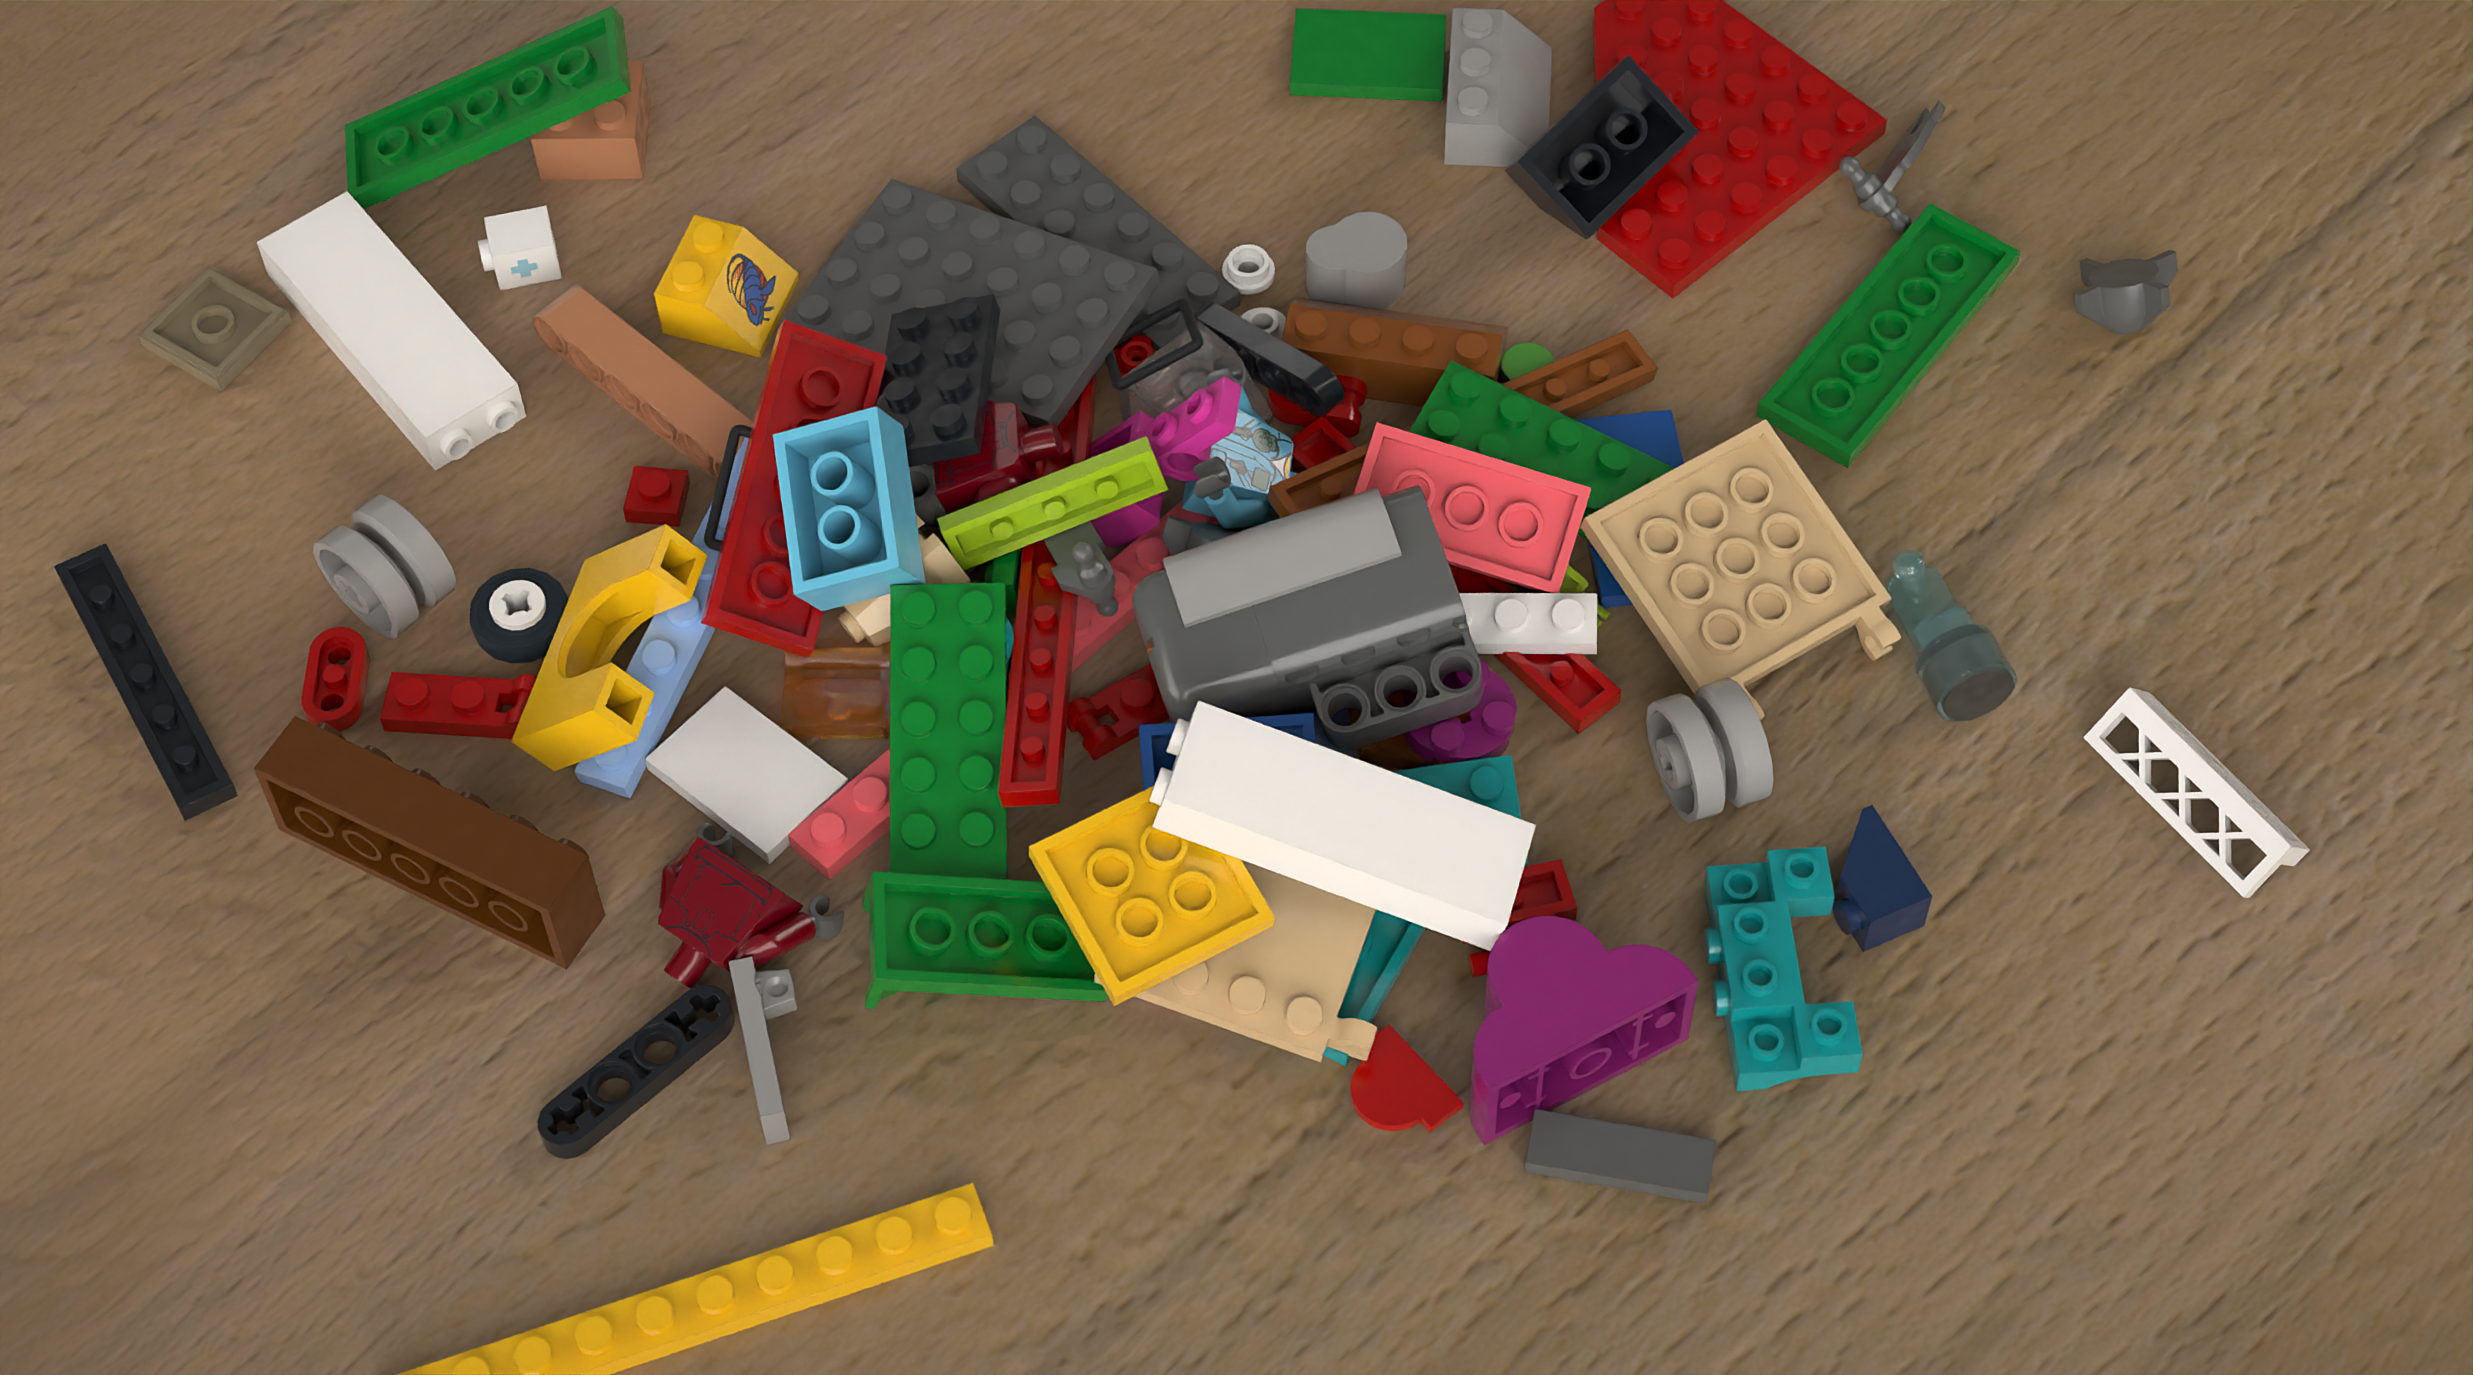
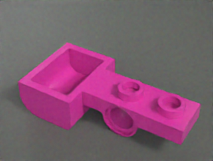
(1178, 441)

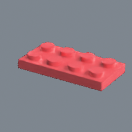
(1484, 509)

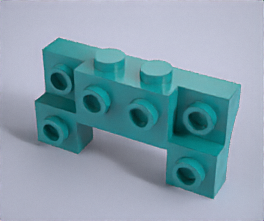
(1759, 979)

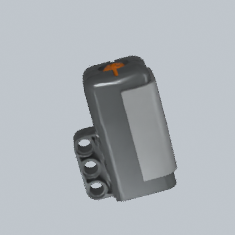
(1315, 616)

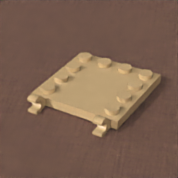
(1739, 564)
(1286, 979)

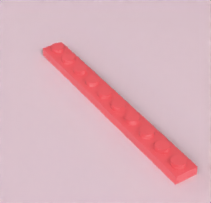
(862, 807)

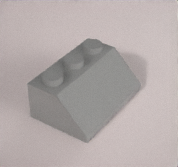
(1494, 88)

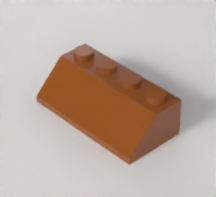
(1390, 350)

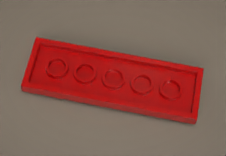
(752, 588)

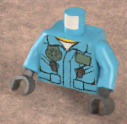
(1241, 465)

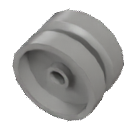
(385, 566)
(1709, 750)

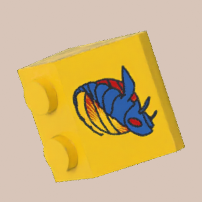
(724, 288)

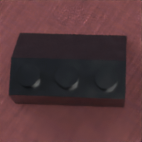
(1602, 149)

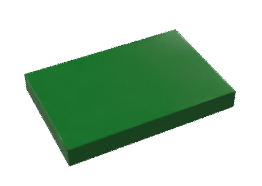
(1368, 54)

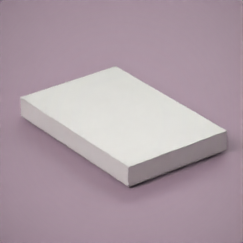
(745, 773)

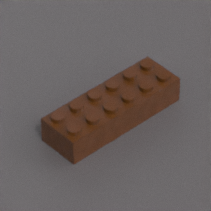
(432, 840)

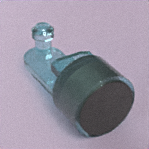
(1957, 658)

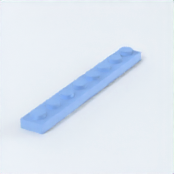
(664, 665)

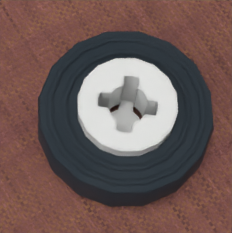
(514, 634)

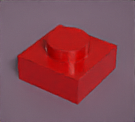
(656, 496)

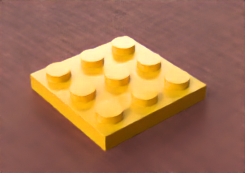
(1146, 897)

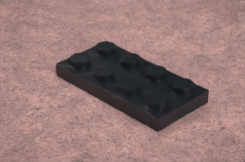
(940, 376)

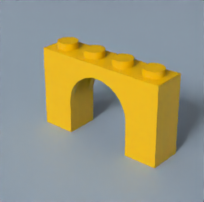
(579, 697)

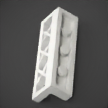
(2210, 776)

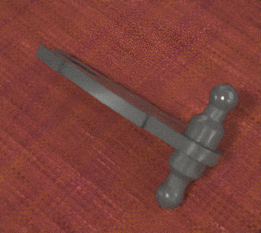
(1875, 189)
(1083, 566)

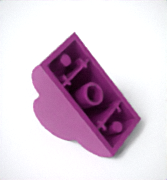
(1569, 1019)

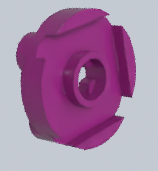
(1482, 737)

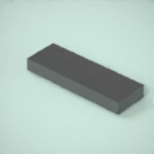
(1620, 1156)

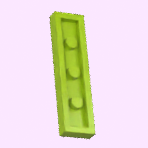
(1053, 503)

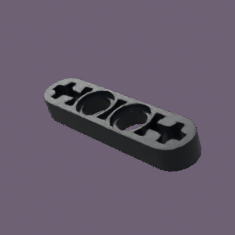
(1275, 362)
(629, 1064)

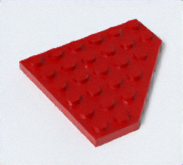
(1763, 140)

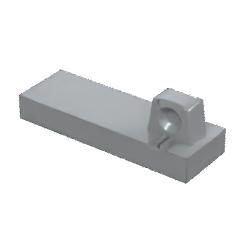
(758, 999)

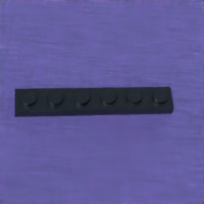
(146, 682)

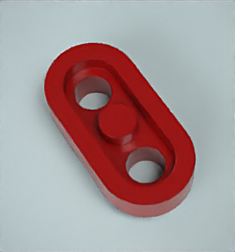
(334, 684)

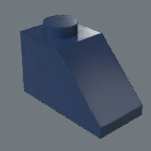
(1878, 887)

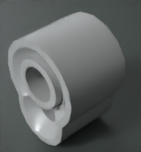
(1357, 261)

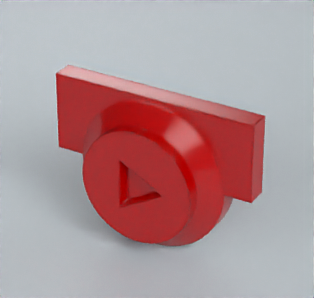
(1399, 1088)

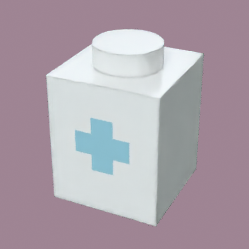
(520, 248)

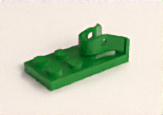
(972, 939)

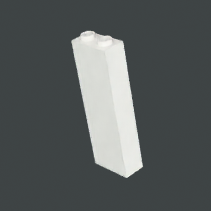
(392, 330)
(1342, 825)

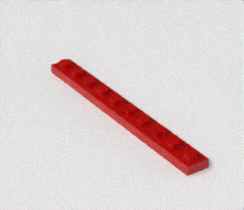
(1043, 648)

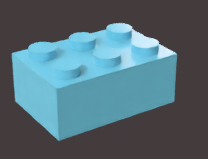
(848, 508)

